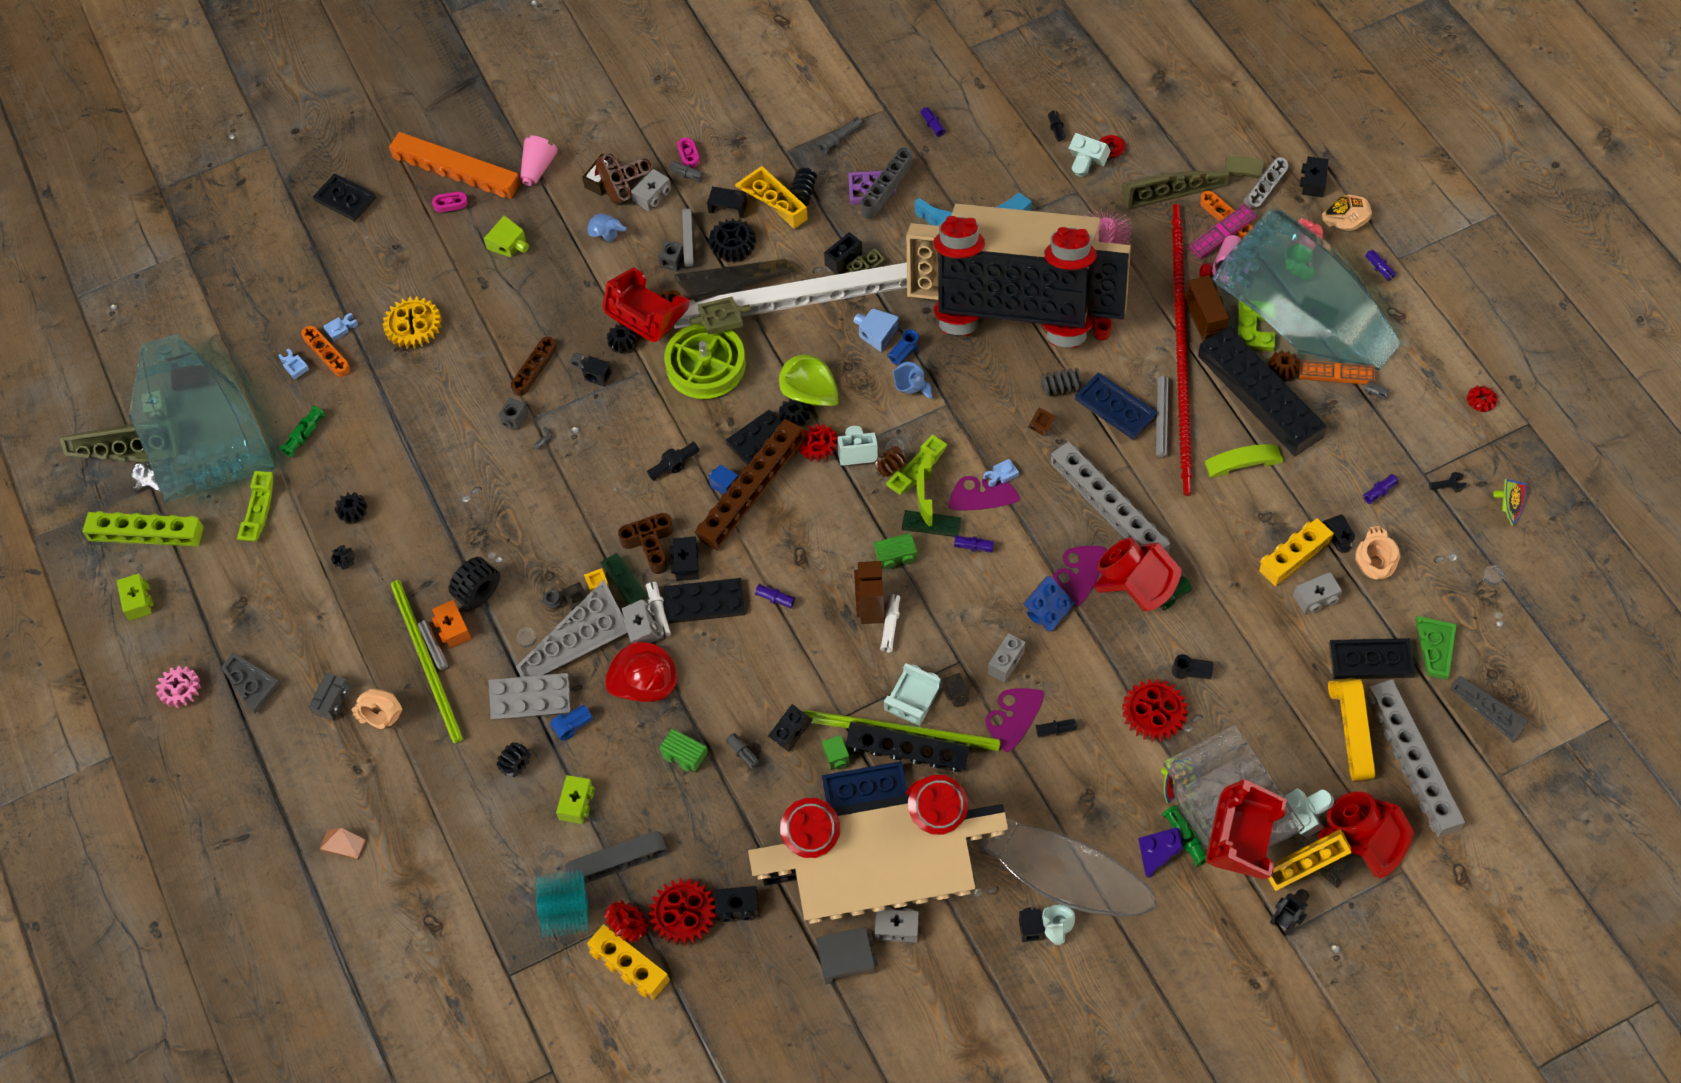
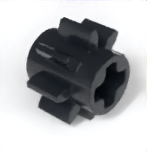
(343, 557)

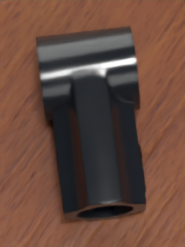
(1193, 668)

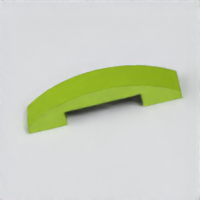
(1243, 457)
(907, 478)
(924, 506)
(258, 507)

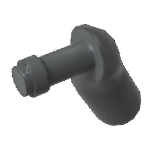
(541, 442)

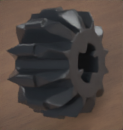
(621, 338)
(794, 411)
(351, 507)
(513, 759)

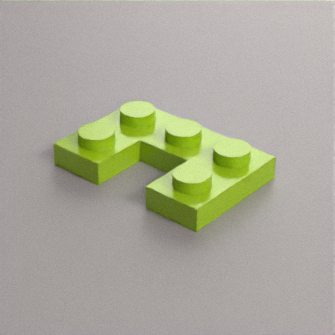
(1246, 330)

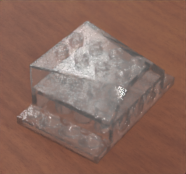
(1209, 768)

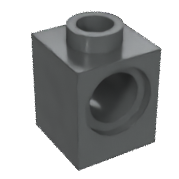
(671, 255)
(515, 408)

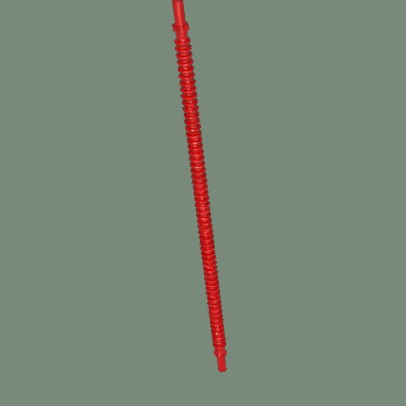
(1181, 351)

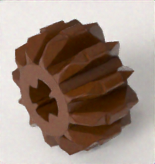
(1284, 364)
(890, 461)

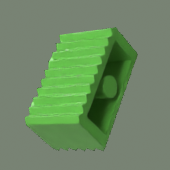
(895, 551)
(683, 750)

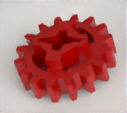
(817, 443)
(626, 921)

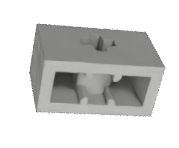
(651, 190)
(1317, 593)
(640, 622)
(1006, 658)
(905, 932)

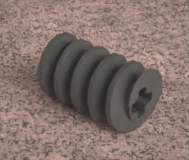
(1061, 381)

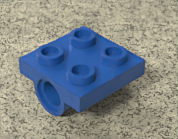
(1048, 604)

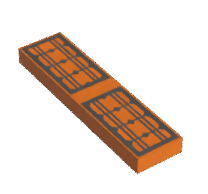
(1336, 372)

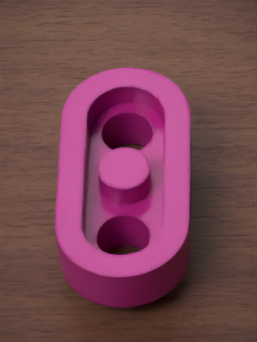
(688, 152)
(449, 201)

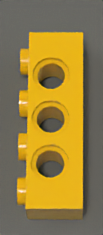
(1276, 571)
(1309, 859)
(606, 939)

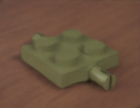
(720, 315)

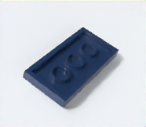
(1115, 406)
(864, 784)

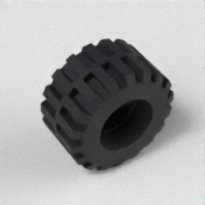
(474, 582)

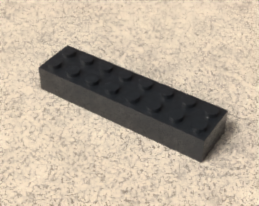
(1262, 391)

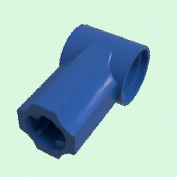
(904, 348)
(566, 725)

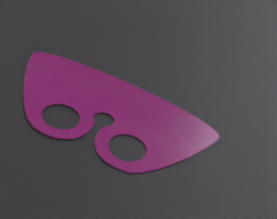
(974, 499)
(1082, 582)
(1024, 711)

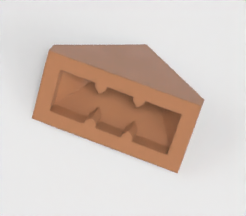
(343, 843)

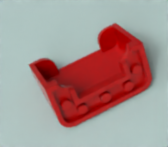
(640, 308)
(1244, 829)

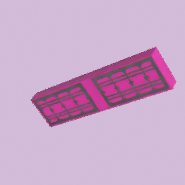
(1226, 227)

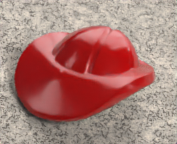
(641, 673)

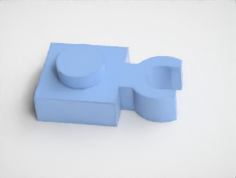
(339, 328)
(293, 365)
(1003, 471)

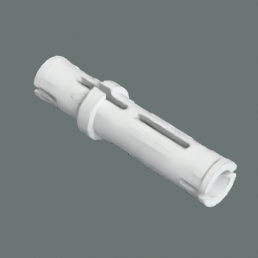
(657, 604)
(891, 616)

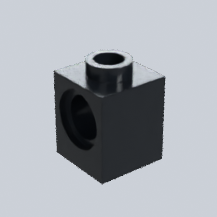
(596, 371)
(1031, 924)

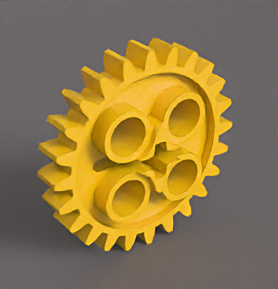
(425, 322)

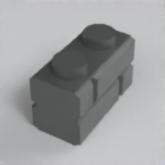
(330, 696)

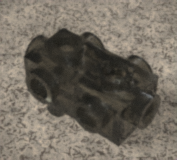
(144, 475)

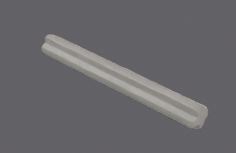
(1162, 416)

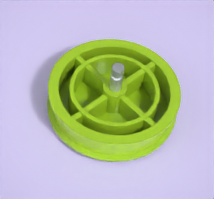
(704, 363)

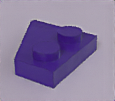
(1159, 849)

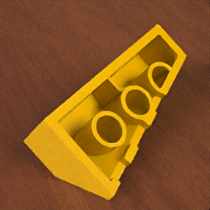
(770, 191)

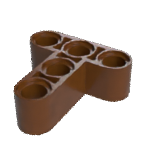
(620, 176)
(648, 538)

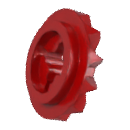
(1117, 143)
(1480, 404)

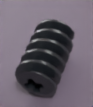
(803, 184)

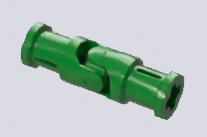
(302, 431)
(1192, 846)

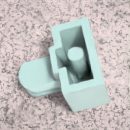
(1087, 153)
(857, 447)
(1310, 808)

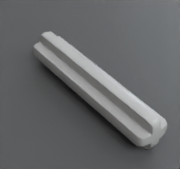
(433, 645)

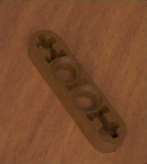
(530, 364)

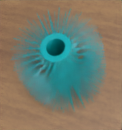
(567, 903)

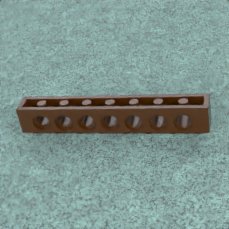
(759, 474)

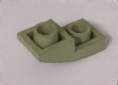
(1241, 166)
(870, 260)

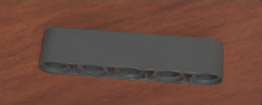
(886, 182)
(618, 857)

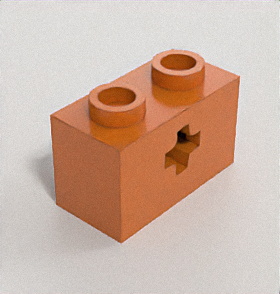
(454, 633)

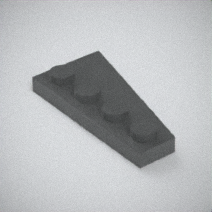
(1495, 712)

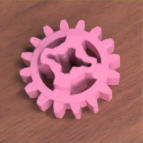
(178, 687)

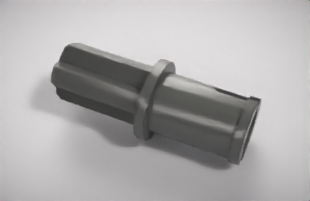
(686, 171)
(742, 750)

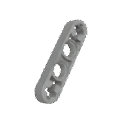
(1266, 183)
(688, 237)

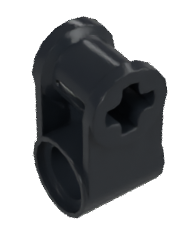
(1343, 534)

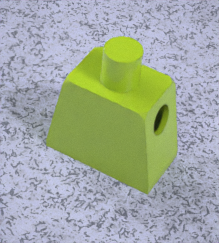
(506, 238)

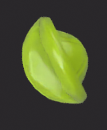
(808, 381)

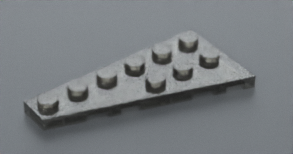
(718, 281)

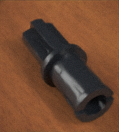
(1056, 125)
(1056, 727)

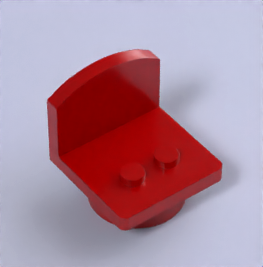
(1140, 570)
(1373, 830)

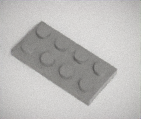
(529, 696)

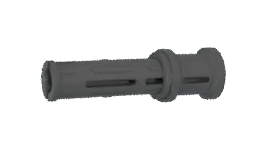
(833, 139)

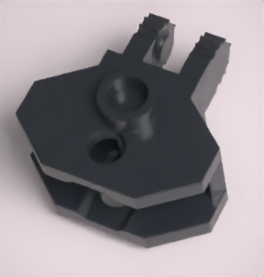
(1291, 910)

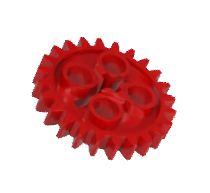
(1144, 722)
(678, 930)

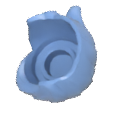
(604, 226)
(910, 379)

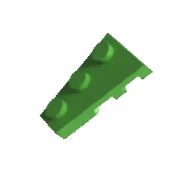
(1436, 645)

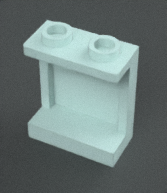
(913, 694)

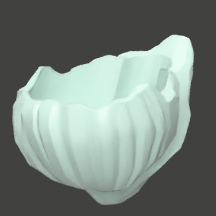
(1057, 922)

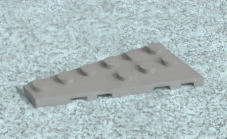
(584, 629)

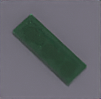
(941, 524)
(623, 579)

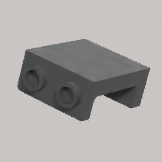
(846, 954)

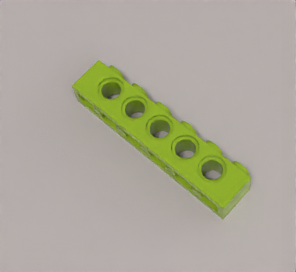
(110, 528)

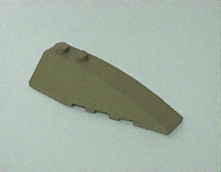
(1170, 186)
(107, 443)

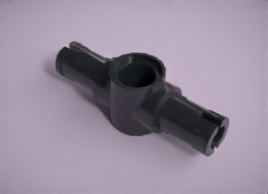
(673, 461)

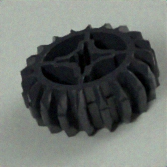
(731, 234)

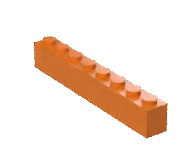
(455, 165)

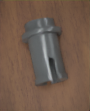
(1376, 390)

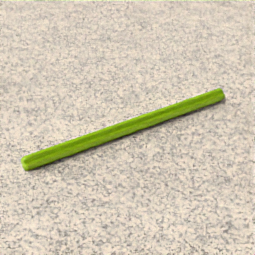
(426, 661)
(844, 722)

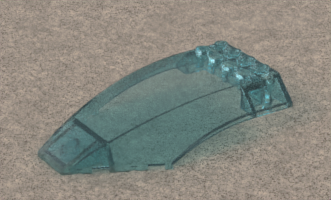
(1307, 292)
(192, 421)

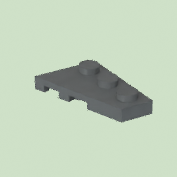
(250, 681)

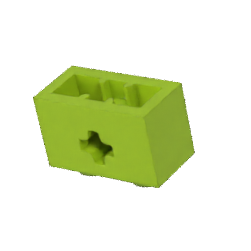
(134, 596)
(575, 788)

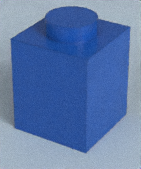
(721, 479)

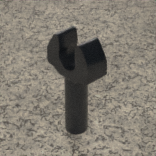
(1457, 487)

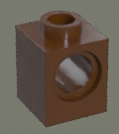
(1041, 421)

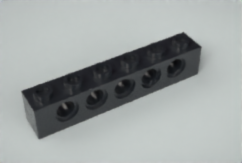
(899, 737)

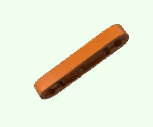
(1217, 202)
(326, 350)

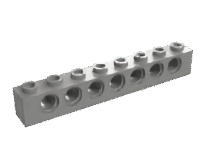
(1099, 498)
(1440, 824)

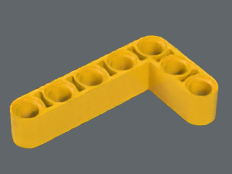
(1355, 725)

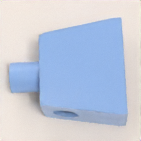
(877, 327)

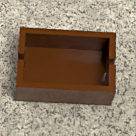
(1206, 307)
(869, 592)

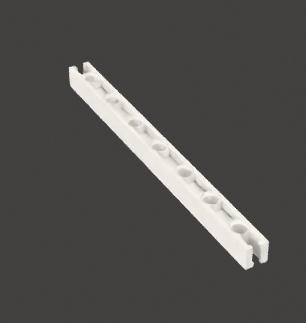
(811, 291)

